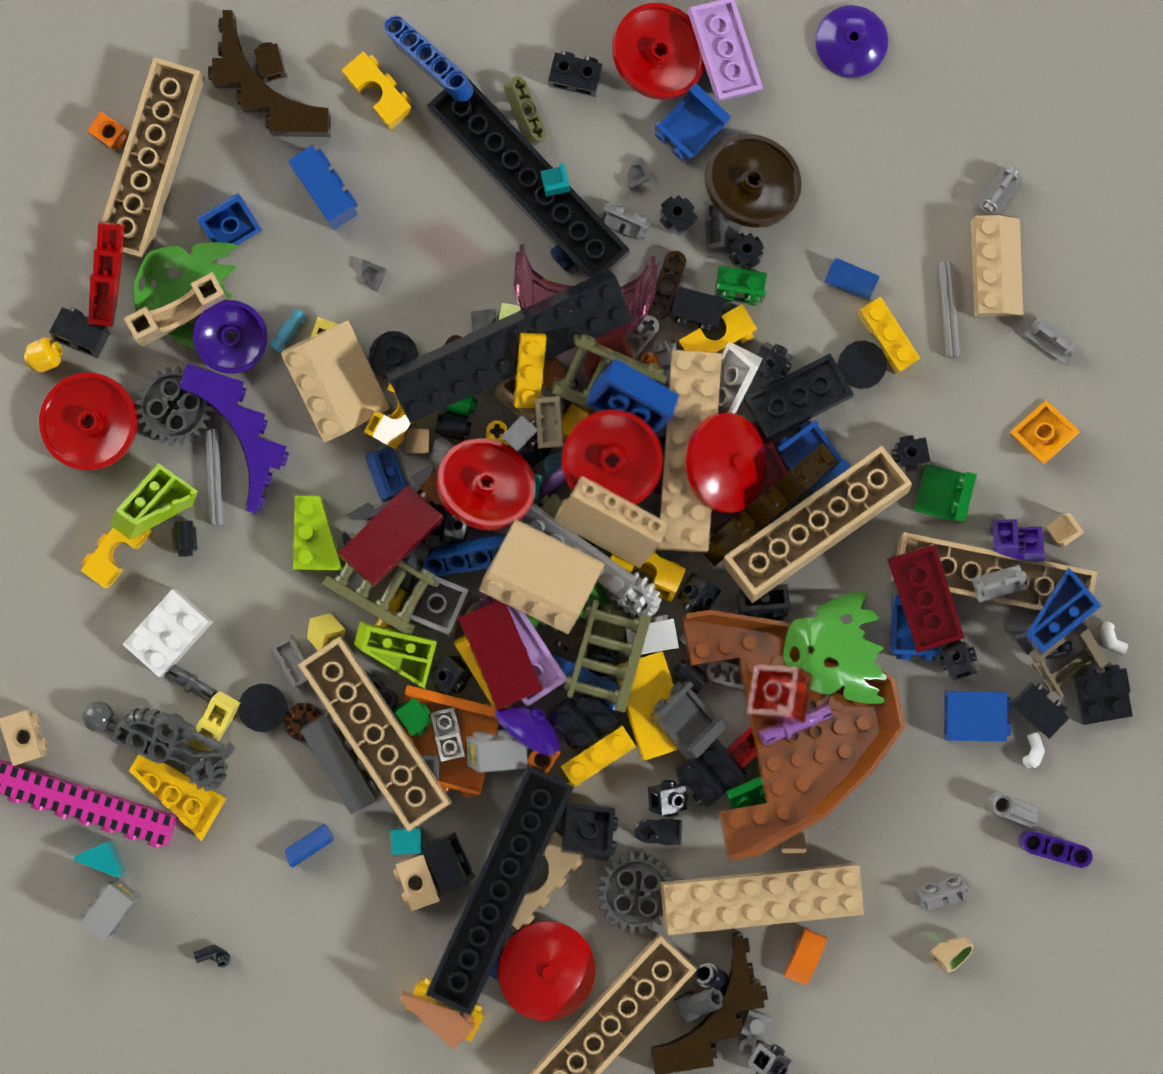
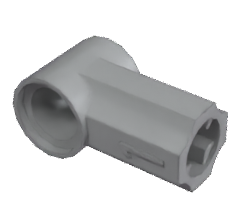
(1013, 809)

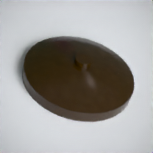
(753, 181)

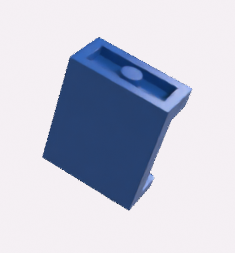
(692, 124)
(798, 447)
(900, 636)
(976, 716)

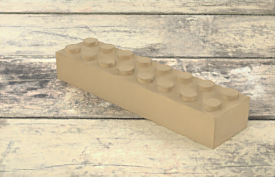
(152, 153)
(697, 382)
(816, 524)
(967, 562)
(374, 733)
(761, 898)
(620, 1011)

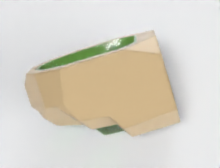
(952, 953)

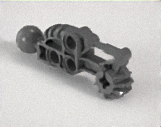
(156, 733)

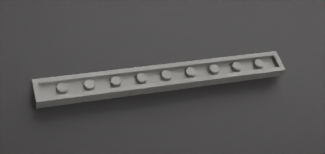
(612, 575)

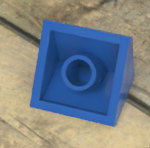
(230, 221)

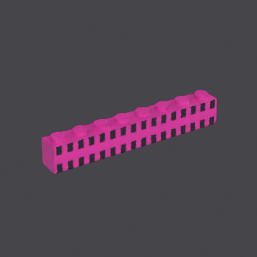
(86, 804)

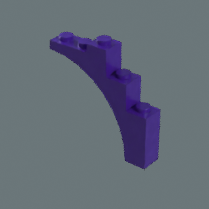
(247, 424)

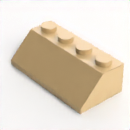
(996, 266)

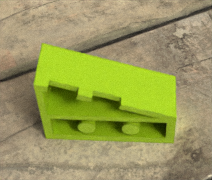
(152, 502)
(313, 537)
(402, 652)

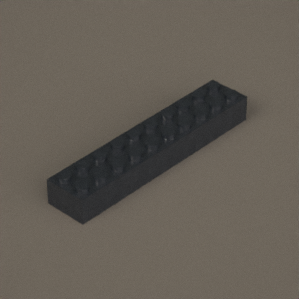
(517, 171)
(492, 351)
(500, 889)

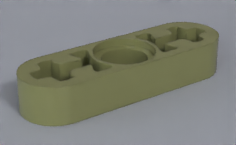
(517, 89)

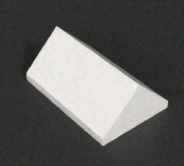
(737, 372)

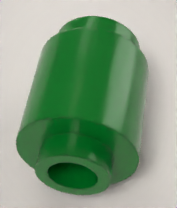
(464, 406)

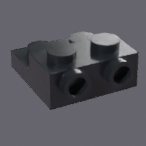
(1103, 694)
(582, 719)
(710, 774)
(589, 831)

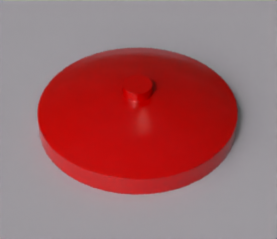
(657, 51)
(88, 421)
(614, 453)
(725, 462)
(485, 484)
(546, 970)

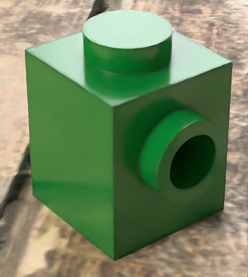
(413, 717)

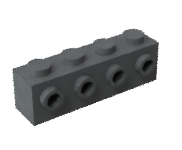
(340, 763)

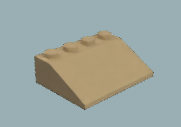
(335, 380)
(541, 576)

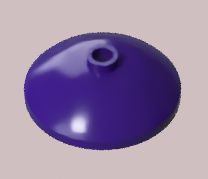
(846, 56)
(226, 354)
(529, 728)

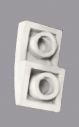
(447, 734)

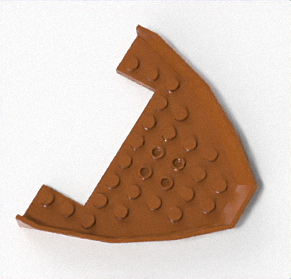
(814, 767)

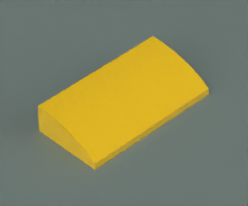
(649, 686)

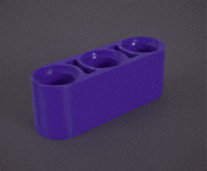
(1066, 853)

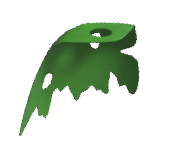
(168, 290)
(840, 642)

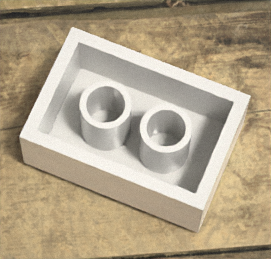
(167, 633)

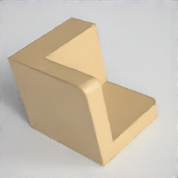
(1064, 530)

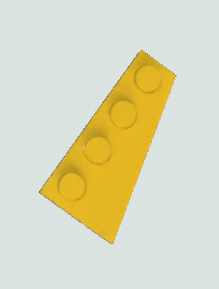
(192, 806)

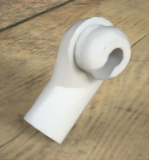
(1109, 638)
(1036, 753)

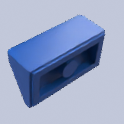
(851, 279)
(386, 472)
(309, 845)

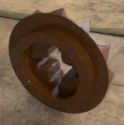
(297, 712)

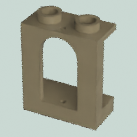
(550, 422)
(1090, 654)

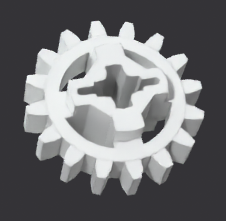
(640, 598)

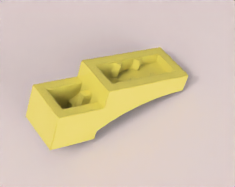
(216, 719)

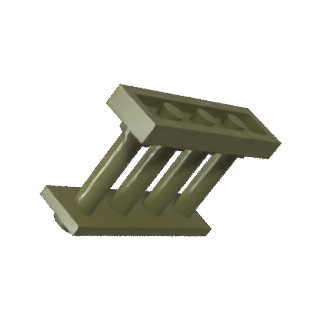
(566, 387)
(381, 607)
(624, 673)

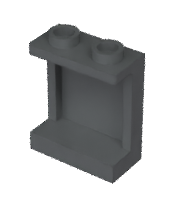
(687, 721)

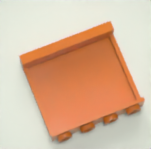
(471, 717)

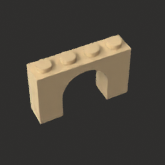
(153, 324)
(559, 865)

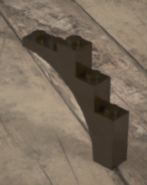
(286, 116)
(770, 503)
(741, 994)

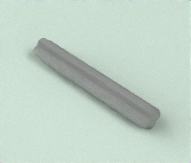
(949, 309)
(214, 477)

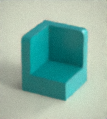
(555, 180)
(406, 841)

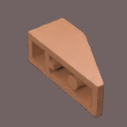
(444, 1020)

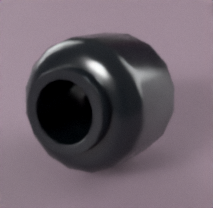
(602, 655)

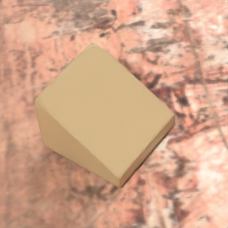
(417, 441)
(794, 844)

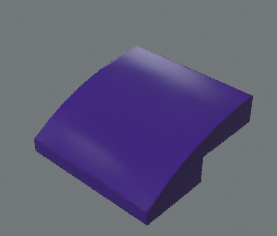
(1018, 542)

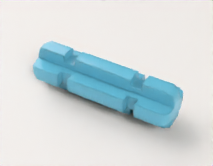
(288, 330)

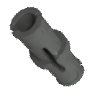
(191, 683)

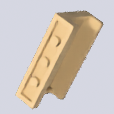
(611, 522)

